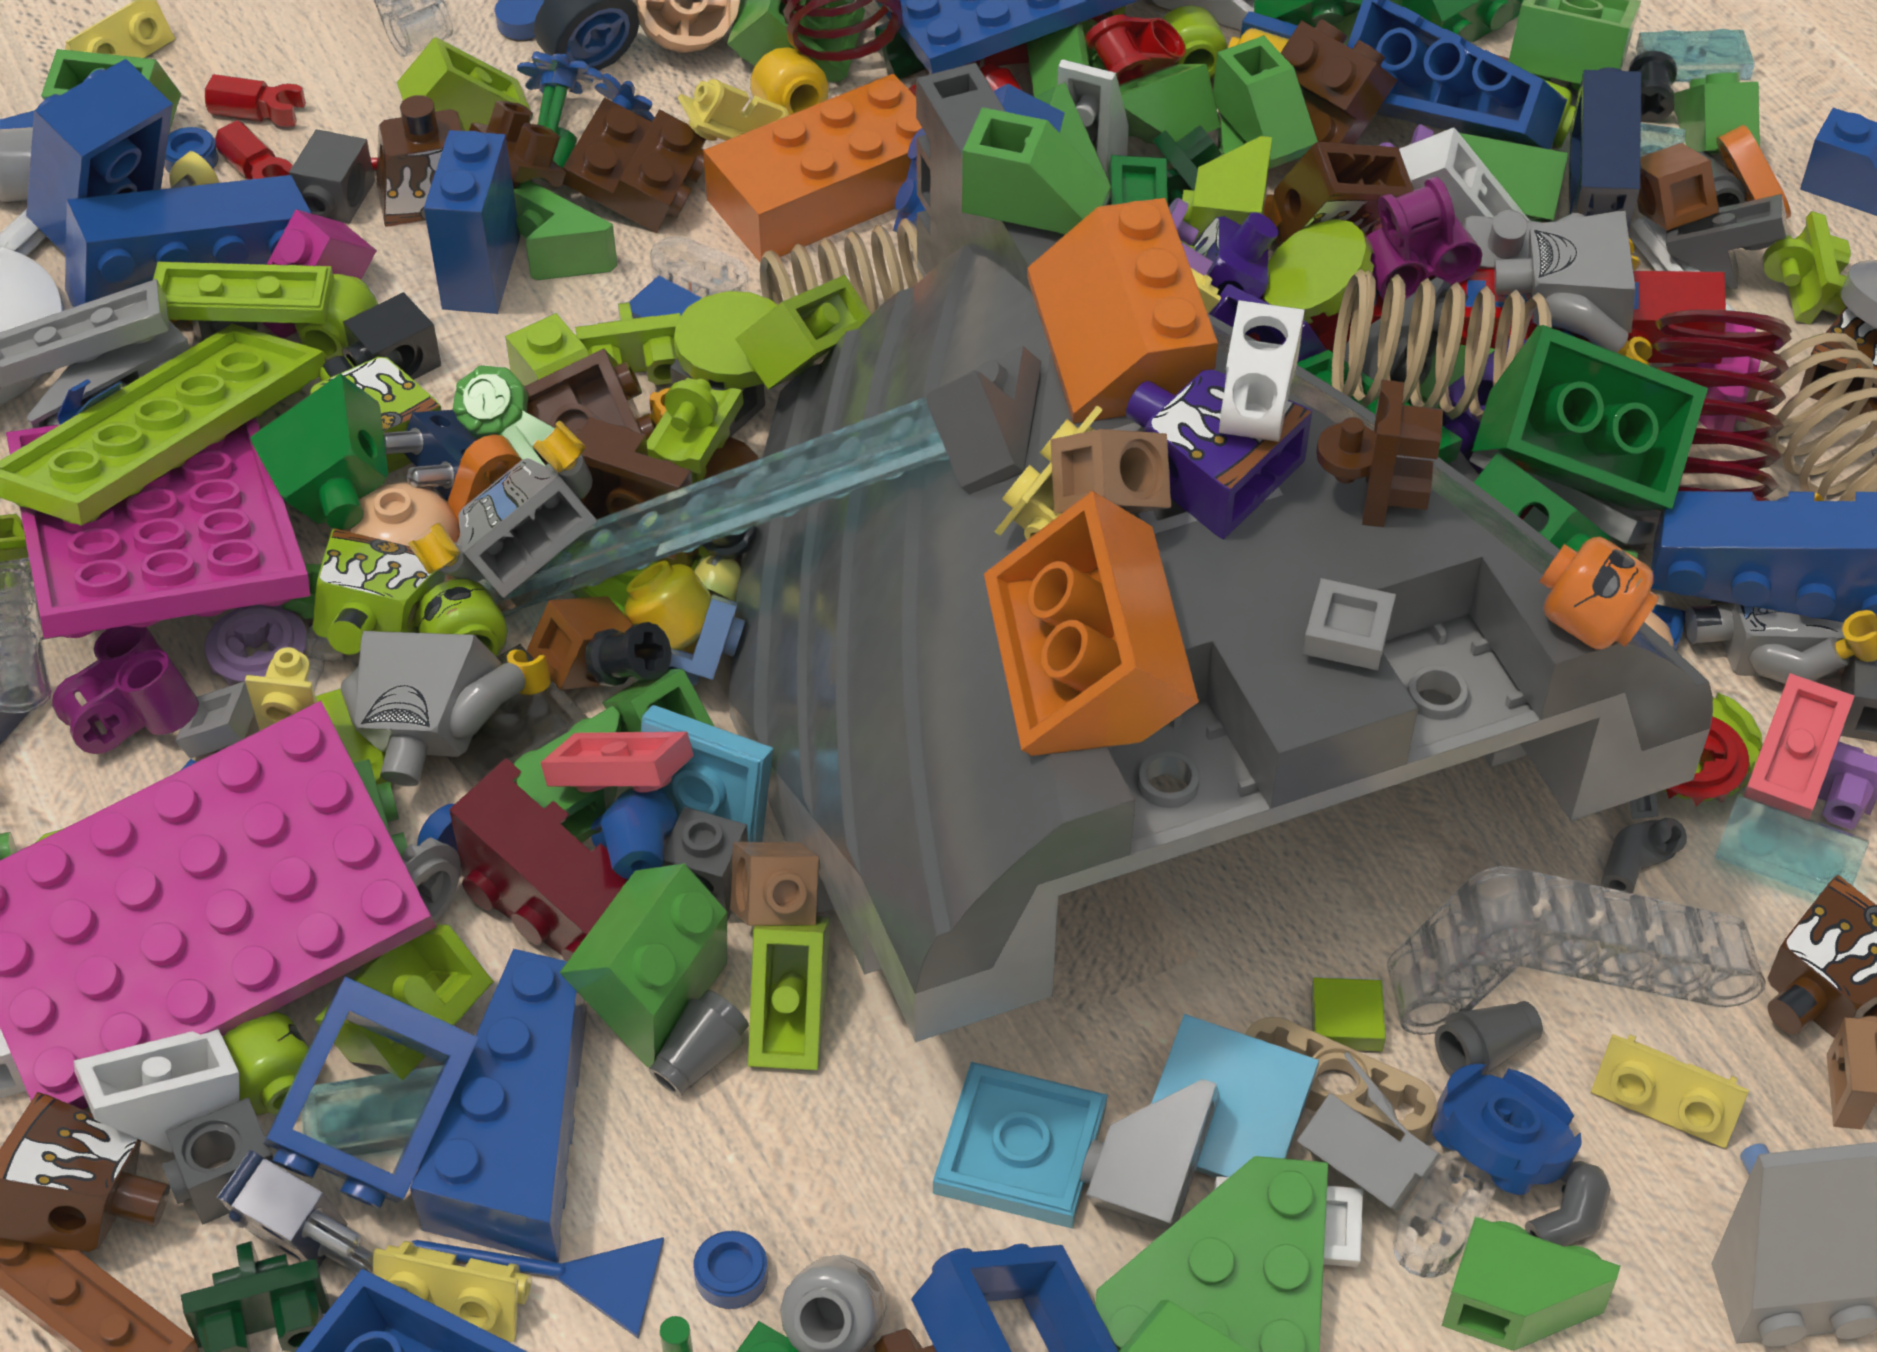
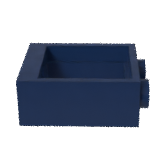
(1606, 143)

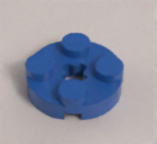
(1474, 1124)

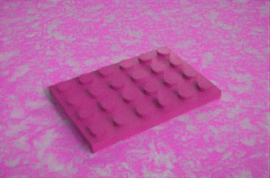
(178, 548)
(198, 903)

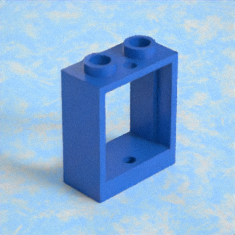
(400, 1024)
(963, 1281)

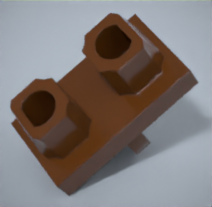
(528, 145)
(1355, 452)

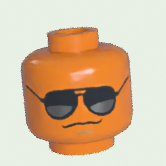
(1598, 593)

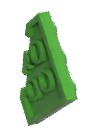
(1236, 1261)

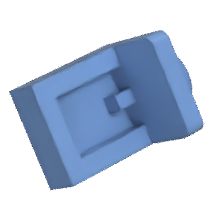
(718, 636)

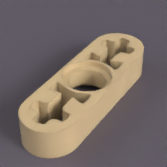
(1393, 1083)

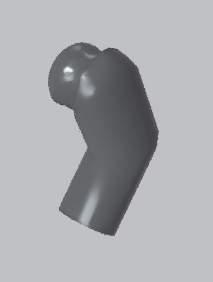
(1641, 847)
(1580, 1210)

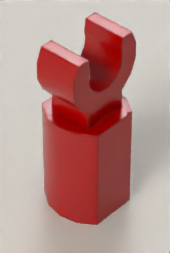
(253, 99)
(249, 153)

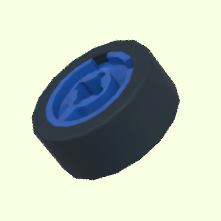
(587, 29)

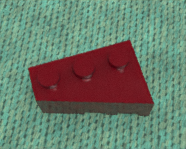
(529, 863)

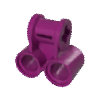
(1421, 240)
(126, 690)

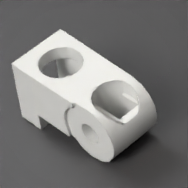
(1260, 372)

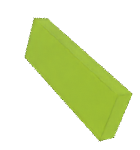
(246, 292)

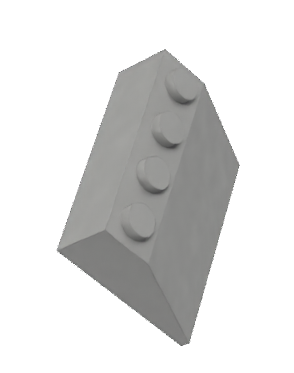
(1803, 1247)

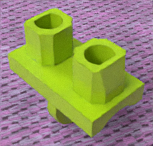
(1810, 268)
(641, 341)
(694, 424)

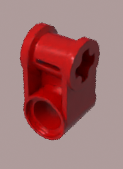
(1135, 45)

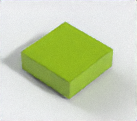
(1349, 1012)

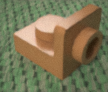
(1853, 1072)

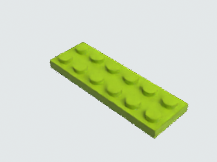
(156, 423)

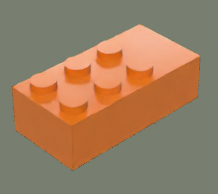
(815, 168)

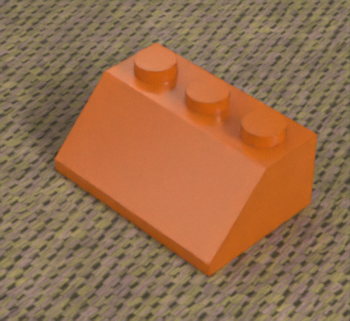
(1121, 308)
(1089, 632)

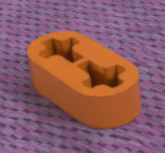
(1747, 163)
(488, 454)

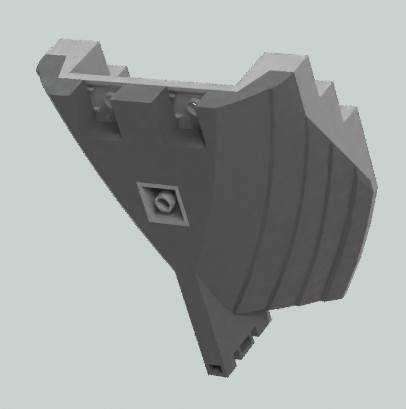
(891, 698)

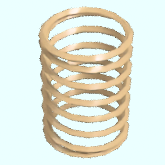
(774, 273)
(1359, 301)
(1865, 478)

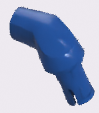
(636, 830)

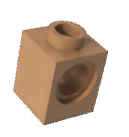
(1116, 464)
(774, 883)

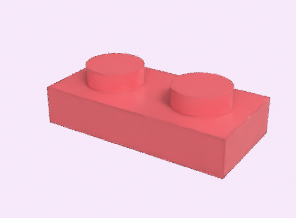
(1799, 746)
(617, 759)

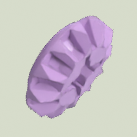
(251, 627)

